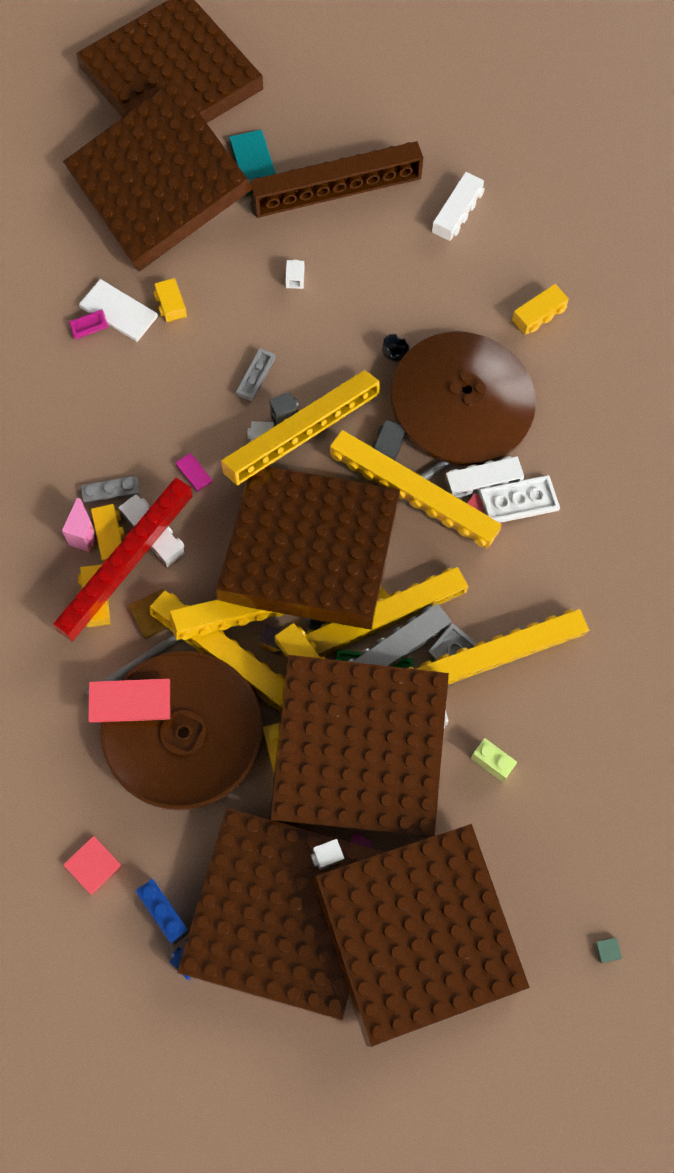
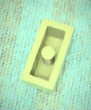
(493, 760)

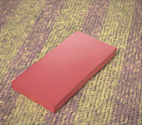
(129, 700)

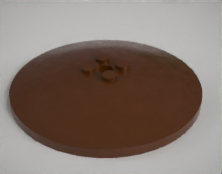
(455, 424)
(221, 742)

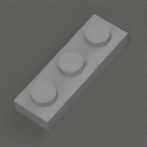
(256, 375)
(110, 490)

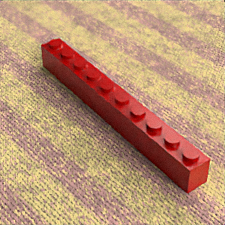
(123, 559)

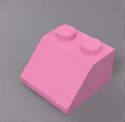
(79, 529)

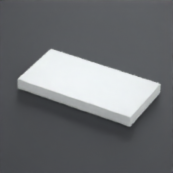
(120, 310)
(519, 499)

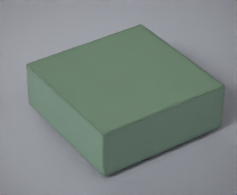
(608, 950)

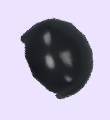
(394, 347)

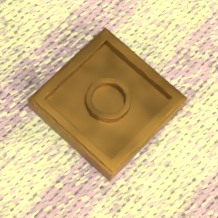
(141, 612)

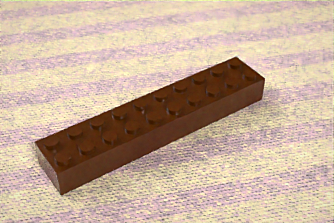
(336, 179)

